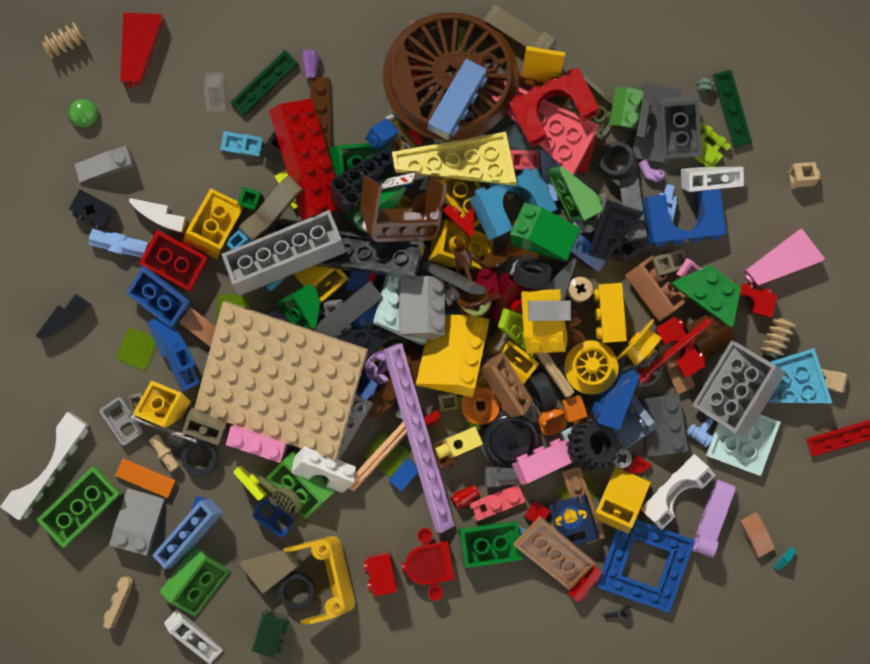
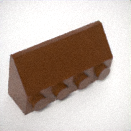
(385, 394)

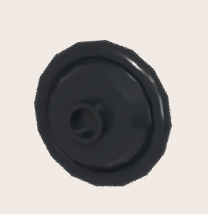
(510, 438)

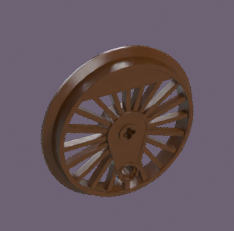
(400, 84)

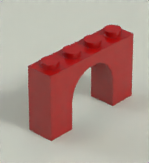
(569, 85)

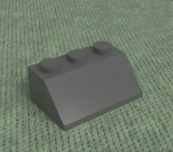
(670, 431)

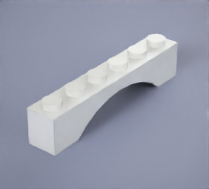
(67, 435)

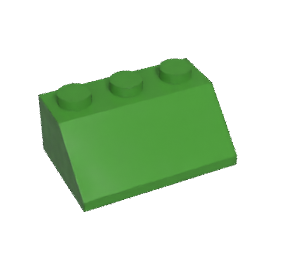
(311, 491)
(194, 581)

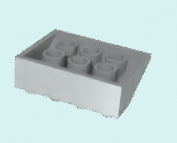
(738, 388)

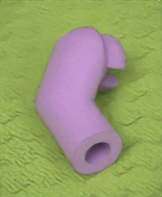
(651, 174)

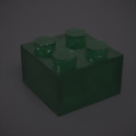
(270, 632)

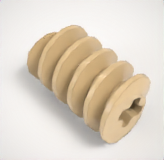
(62, 40)
(586, 288)
(777, 338)

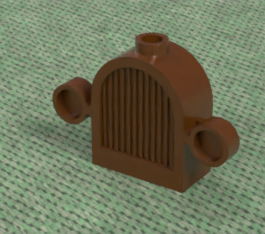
(574, 338)

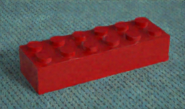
(305, 155)

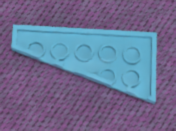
(802, 380)

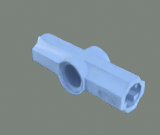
(117, 243)

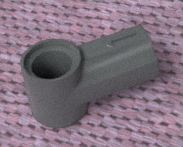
(500, 476)

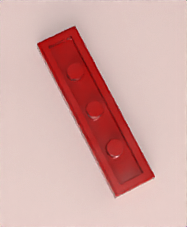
(839, 438)

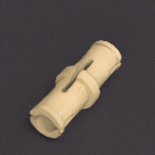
(164, 453)

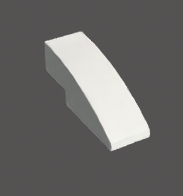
(160, 215)

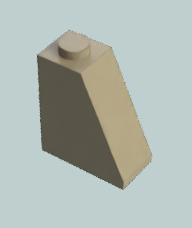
(270, 568)

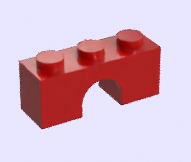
(762, 301)
(691, 359)

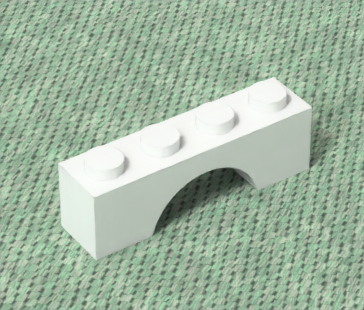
(692, 474)

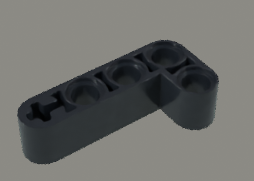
(347, 185)

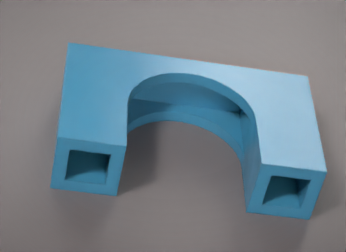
(489, 202)

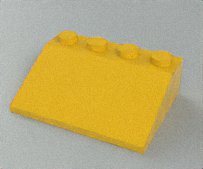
(455, 358)

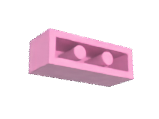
(257, 444)
(542, 461)

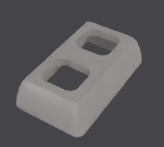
(115, 425)

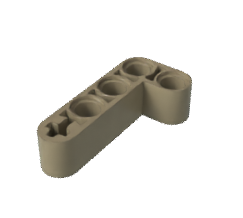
(517, 30)
(271, 209)

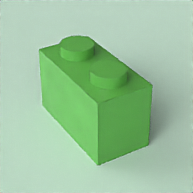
(626, 107)

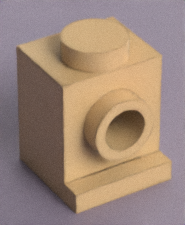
(803, 174)

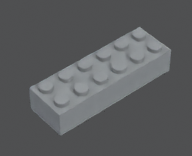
(283, 253)

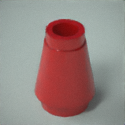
(463, 497)

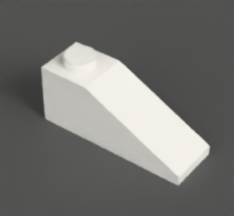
(711, 178)
(192, 636)

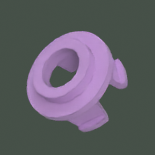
(376, 372)

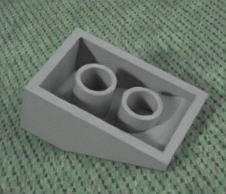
(137, 522)

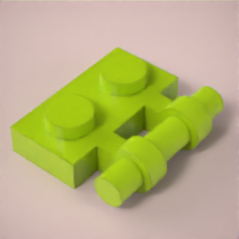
(710, 154)

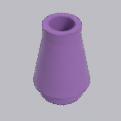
(310, 62)

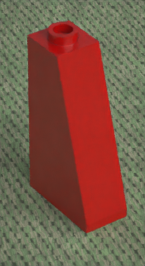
(138, 43)

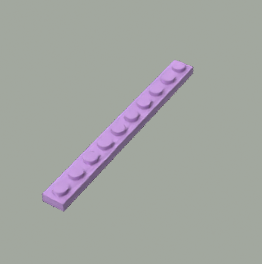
(418, 438)

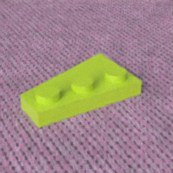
(512, 325)

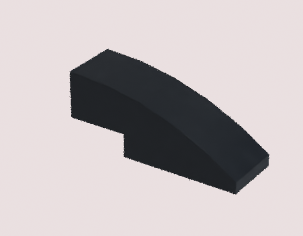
(63, 317)

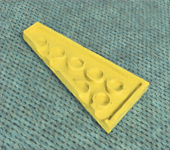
(473, 159)

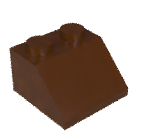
(713, 338)

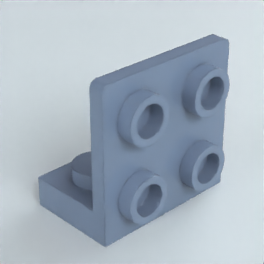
(635, 425)

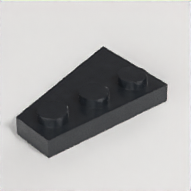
(612, 228)

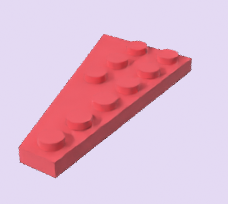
(565, 131)

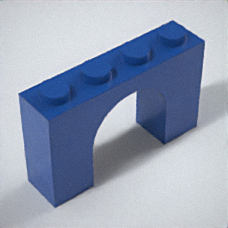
(662, 230)

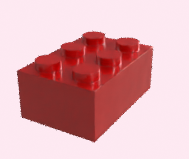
(174, 261)

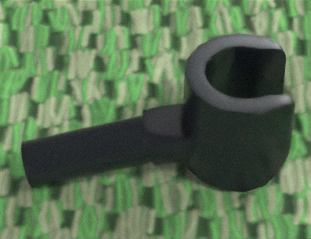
(620, 613)

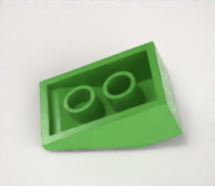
(574, 195)

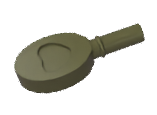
(283, 497)

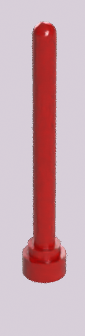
(646, 373)

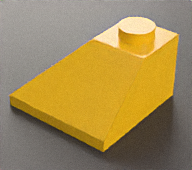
(161, 405)

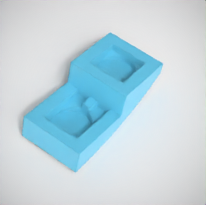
(241, 144)

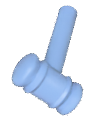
(700, 434)

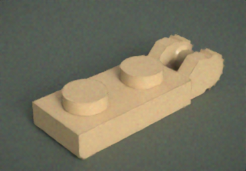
(118, 601)

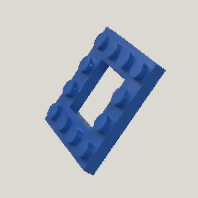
(662, 596)

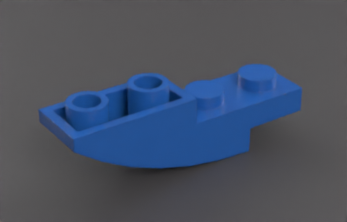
(177, 354)

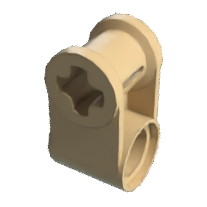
(835, 380)

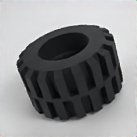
(581, 450)

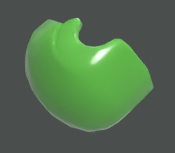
(82, 113)

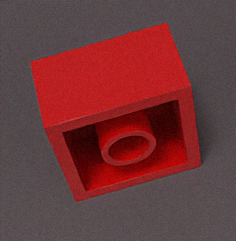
(381, 574)

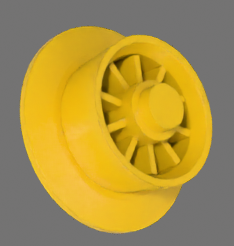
(641, 345)
(591, 367)

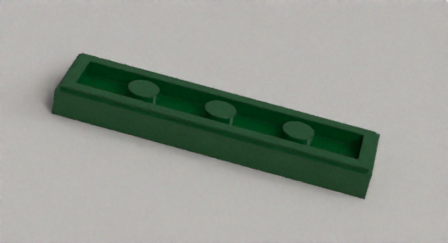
(264, 83)
(732, 108)

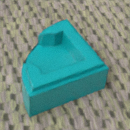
(785, 558)

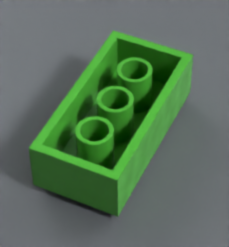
(79, 506)

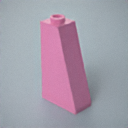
(787, 257)

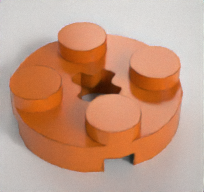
(480, 416)

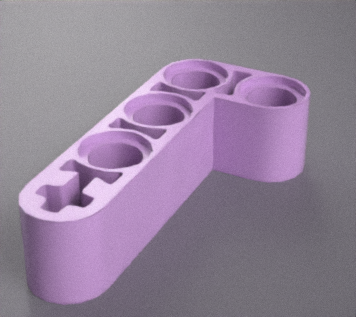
(713, 518)

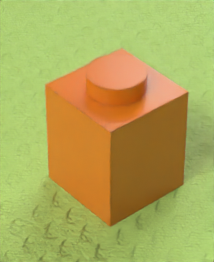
(574, 409)

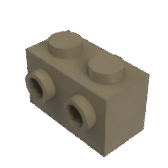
(204, 426)

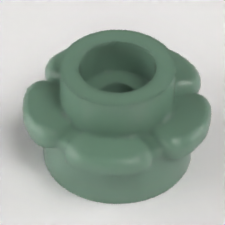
(705, 85)

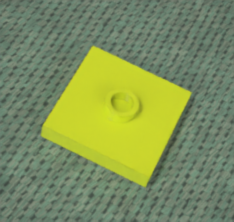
(250, 482)

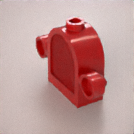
(429, 563)

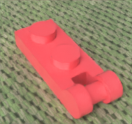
(497, 502)

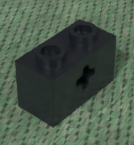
(103, 210)

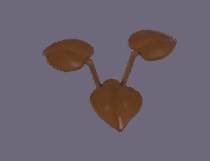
(464, 259)

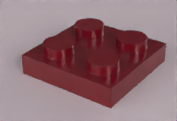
(487, 278)

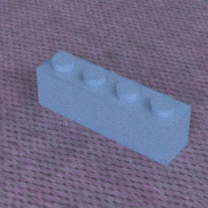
(457, 99)
(187, 533)

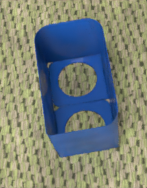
(273, 527)

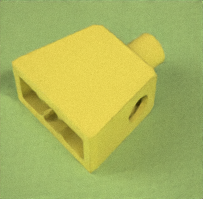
(465, 441)

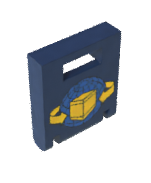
(574, 517)

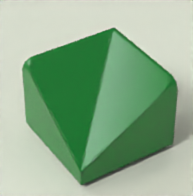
(249, 198)

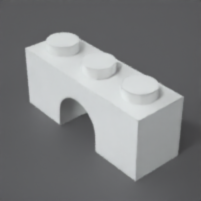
(310, 463)

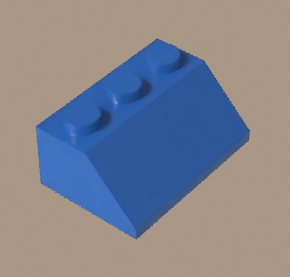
(158, 297)

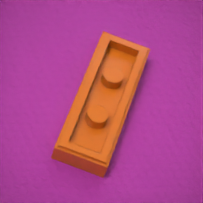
(145, 478)

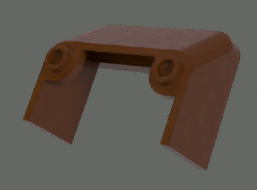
(405, 224)

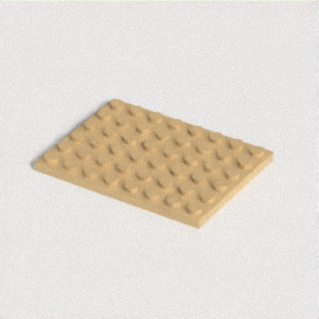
(280, 379)

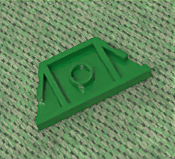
(711, 292)

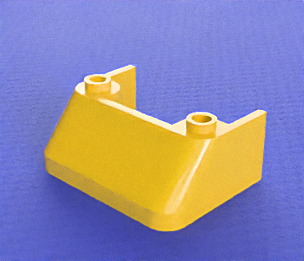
(332, 553)

